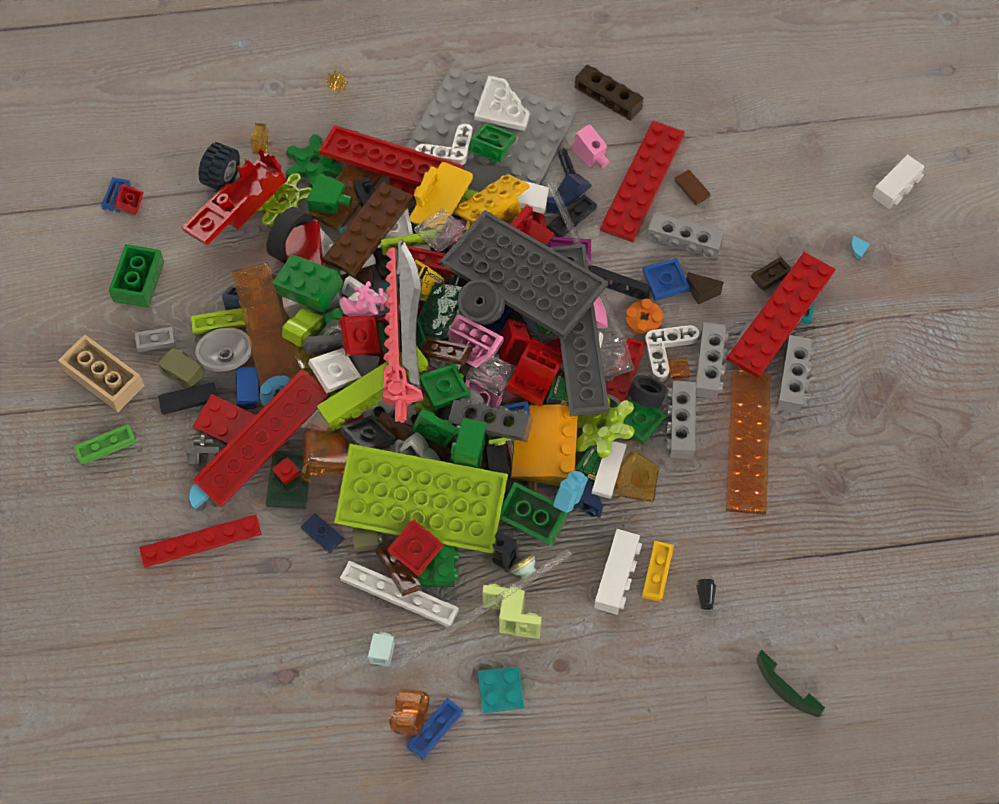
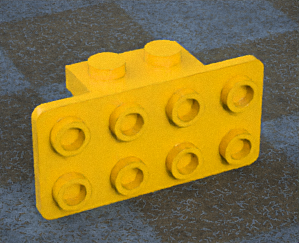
(440, 190)
(497, 199)

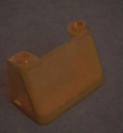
(323, 453)

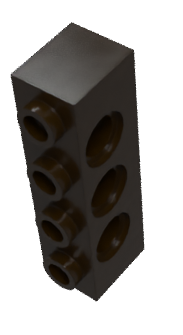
(608, 92)

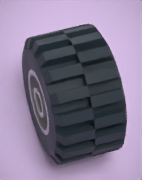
(218, 166)

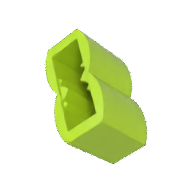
(304, 324)

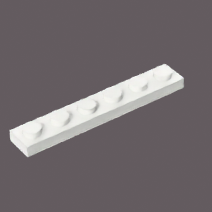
(386, 589)

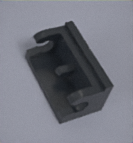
(363, 190)
(507, 548)

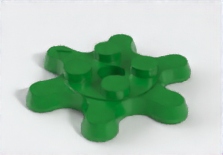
(303, 160)

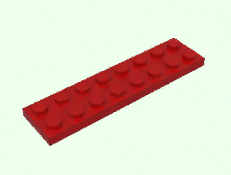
(379, 155)
(642, 181)
(781, 315)
(261, 438)

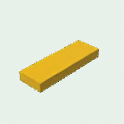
(657, 571)

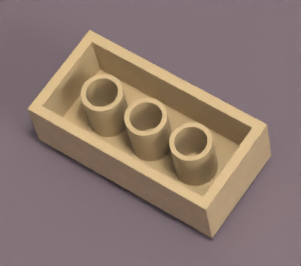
(101, 373)

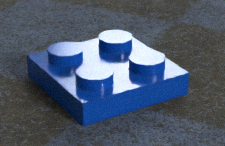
(665, 279)

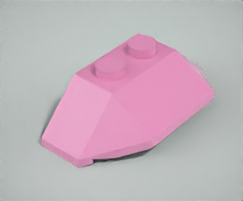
(481, 340)

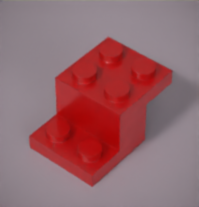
(535, 372)

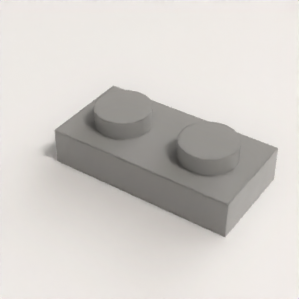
(155, 339)

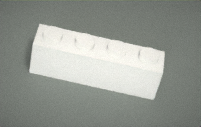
(617, 572)

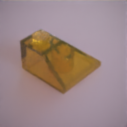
(637, 478)

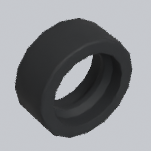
(647, 391)

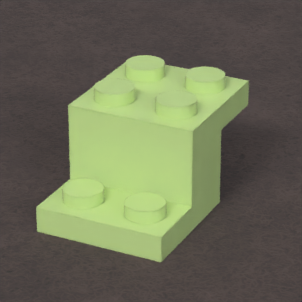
(511, 618)

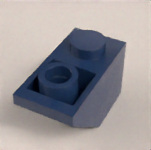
(590, 502)

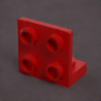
(526, 224)

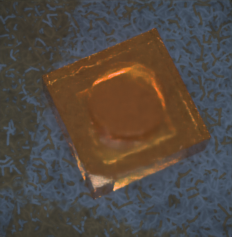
(678, 368)

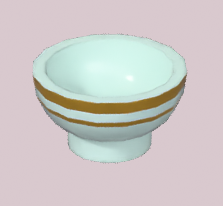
(524, 566)

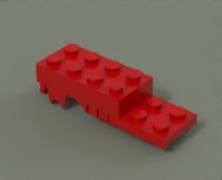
(238, 200)

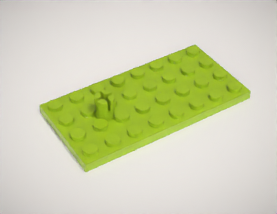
(448, 499)

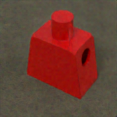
(516, 338)

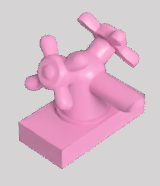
(366, 304)

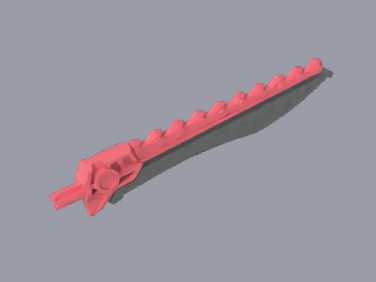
(396, 384)

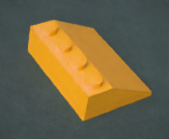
(550, 446)

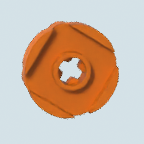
(640, 308)

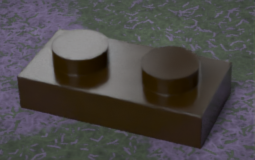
(771, 273)

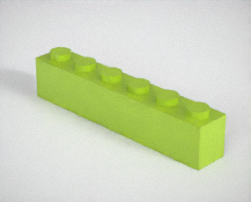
(360, 395)

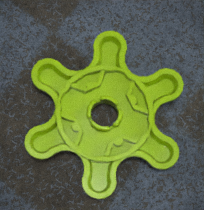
(287, 191)
(605, 435)

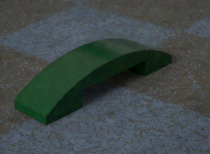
(782, 689)

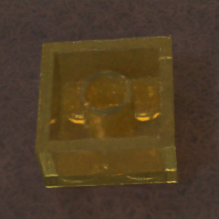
(259, 138)

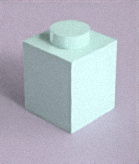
(381, 649)

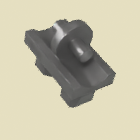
(194, 453)

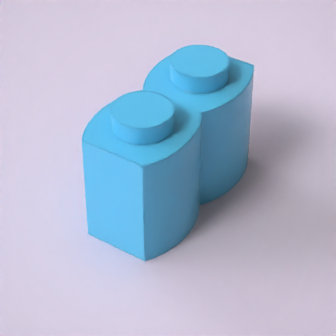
(570, 491)

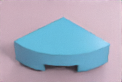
(859, 247)
(197, 496)

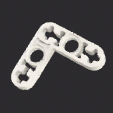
(454, 151)
(659, 346)

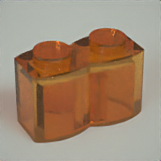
(409, 712)

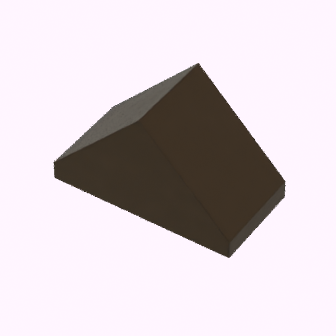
(703, 288)

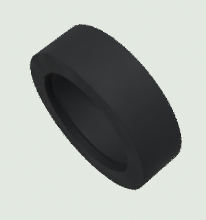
(282, 228)

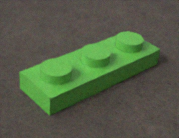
(105, 444)

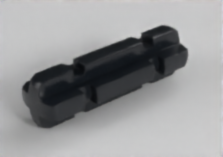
(566, 161)

